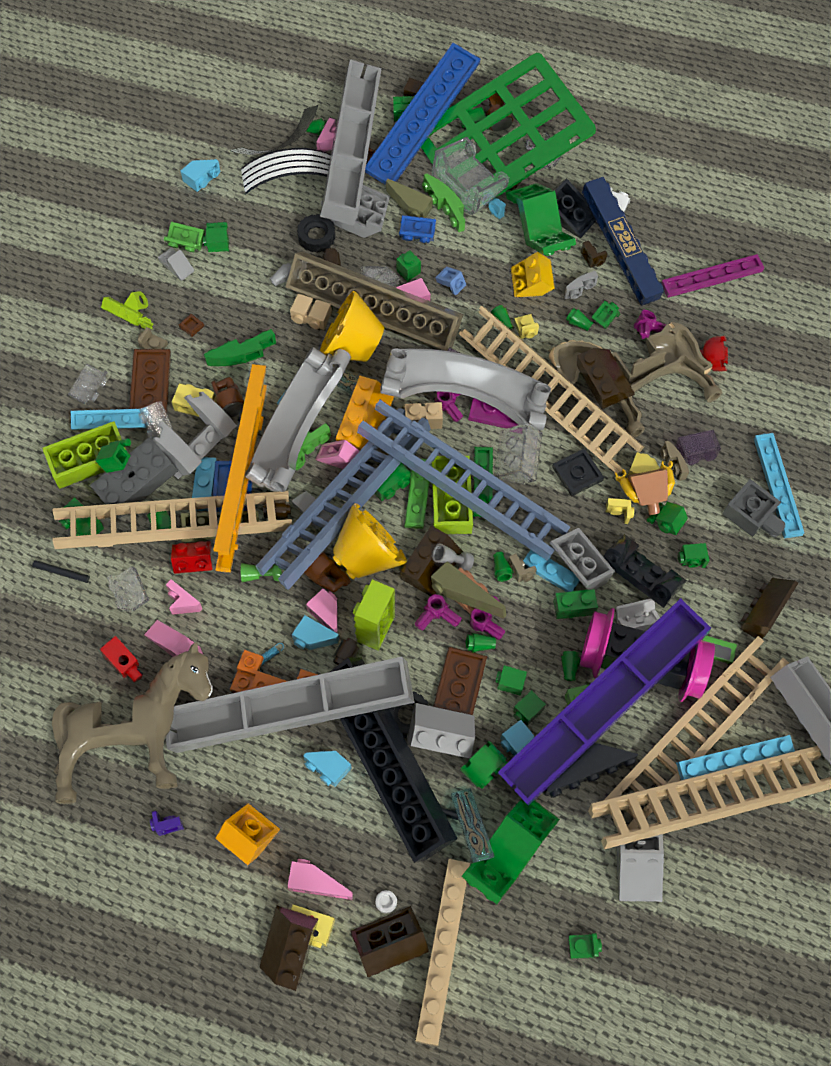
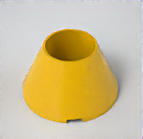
(353, 330)

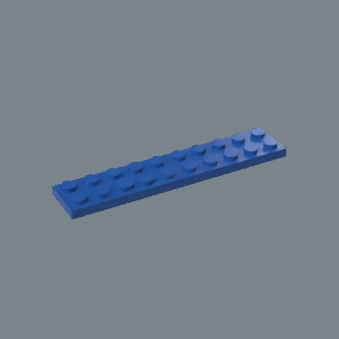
(422, 114)

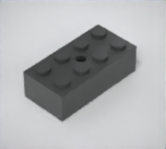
(141, 476)

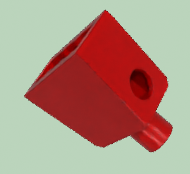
(116, 654)

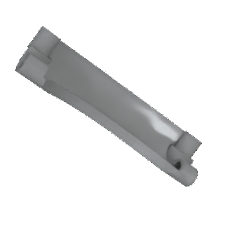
(446, 371)
(285, 433)

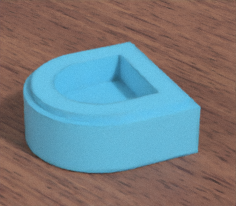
(497, 208)

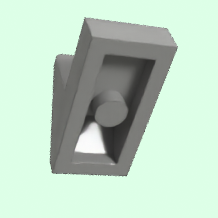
(176, 263)

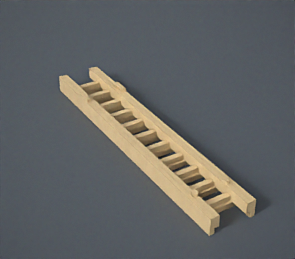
(566, 422)
(696, 709)
(710, 781)

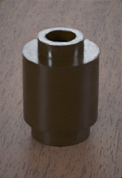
(332, 256)
(282, 509)
(346, 649)

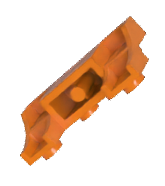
(249, 677)

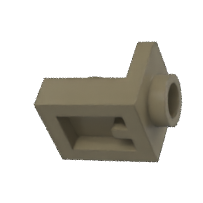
(150, 341)
(519, 569)

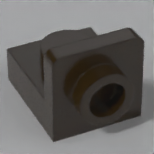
(591, 256)

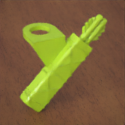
(129, 310)

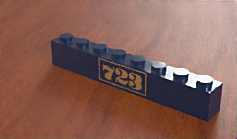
(622, 241)

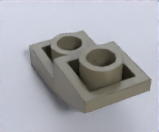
(671, 453)

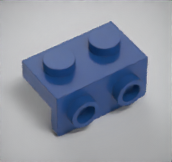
(417, 228)

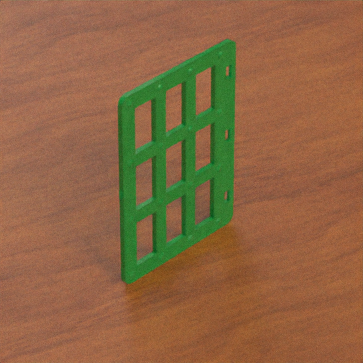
(545, 151)

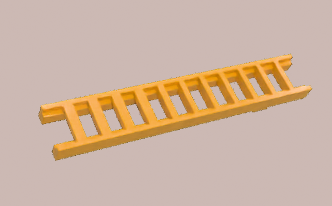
(237, 484)

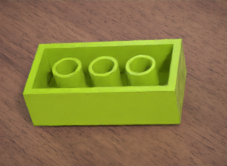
(75, 456)
(448, 513)
(374, 614)

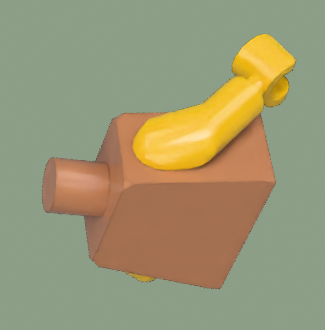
(649, 487)

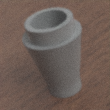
(281, 275)

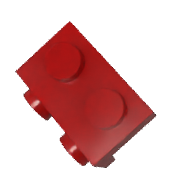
(191, 557)

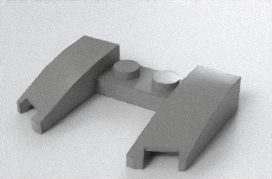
(188, 457)

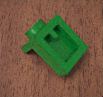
(606, 314)
(584, 946)

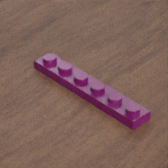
(712, 275)

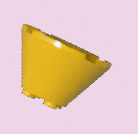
(365, 545)

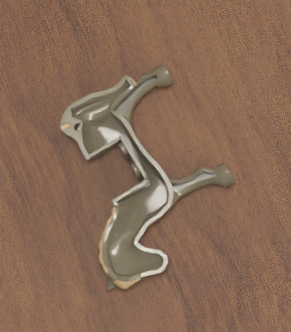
(668, 355)

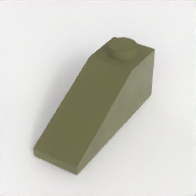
(411, 201)

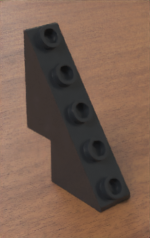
(589, 766)

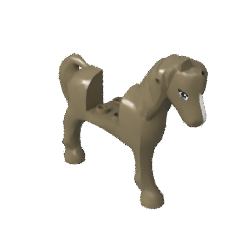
(80, 728)

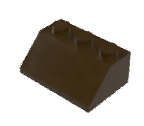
(604, 377)
(421, 564)
(767, 607)
(389, 941)
(288, 947)

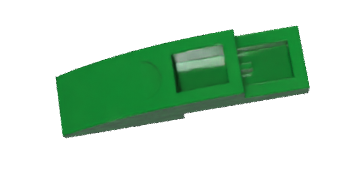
(233, 353)

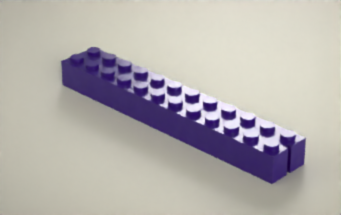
(604, 701)

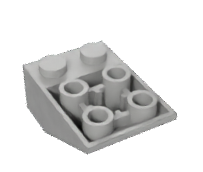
(641, 870)

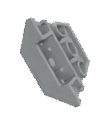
(370, 214)

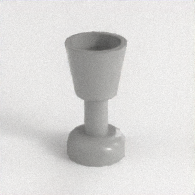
(443, 554)

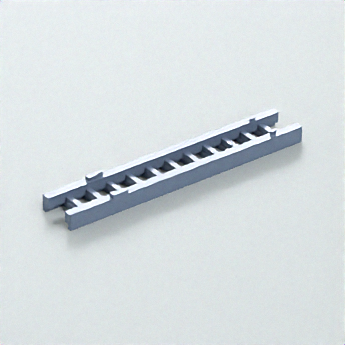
(456, 490)
(332, 528)

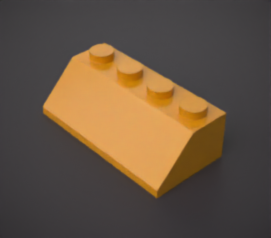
(361, 409)

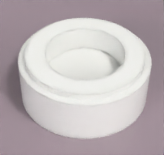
(386, 901)

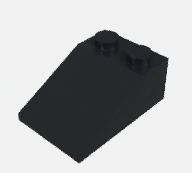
(573, 209)

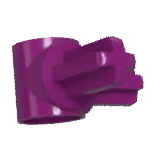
(646, 323)
(449, 405)
(431, 613)
(486, 625)

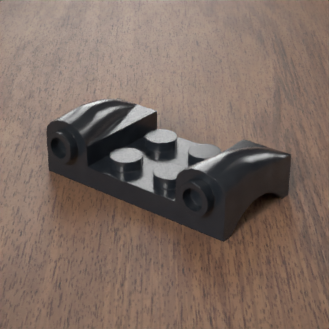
(642, 572)

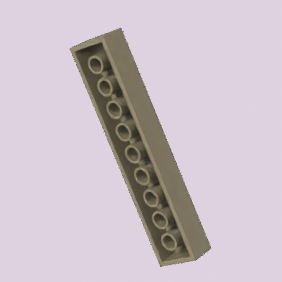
(392, 306)

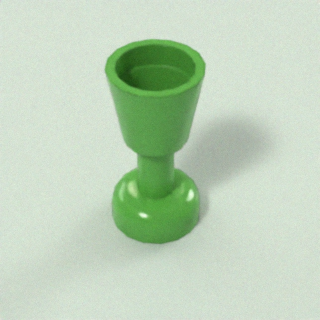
(250, 572)

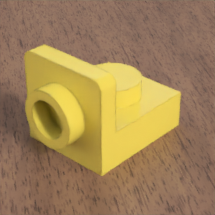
(526, 326)
(620, 506)

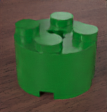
(483, 764)

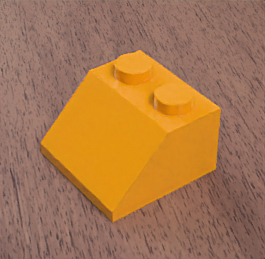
(247, 833)

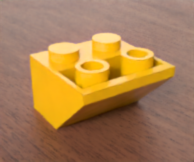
(532, 276)

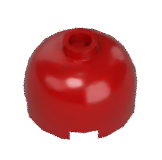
(716, 353)

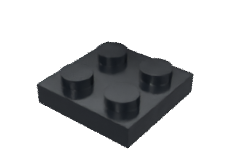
(578, 472)

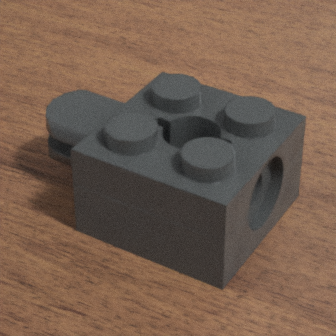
(761, 508)

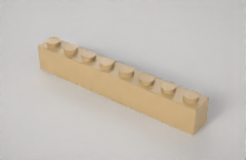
(442, 954)

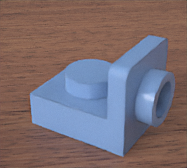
(452, 279)

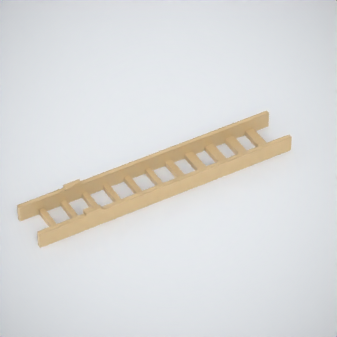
(174, 533)

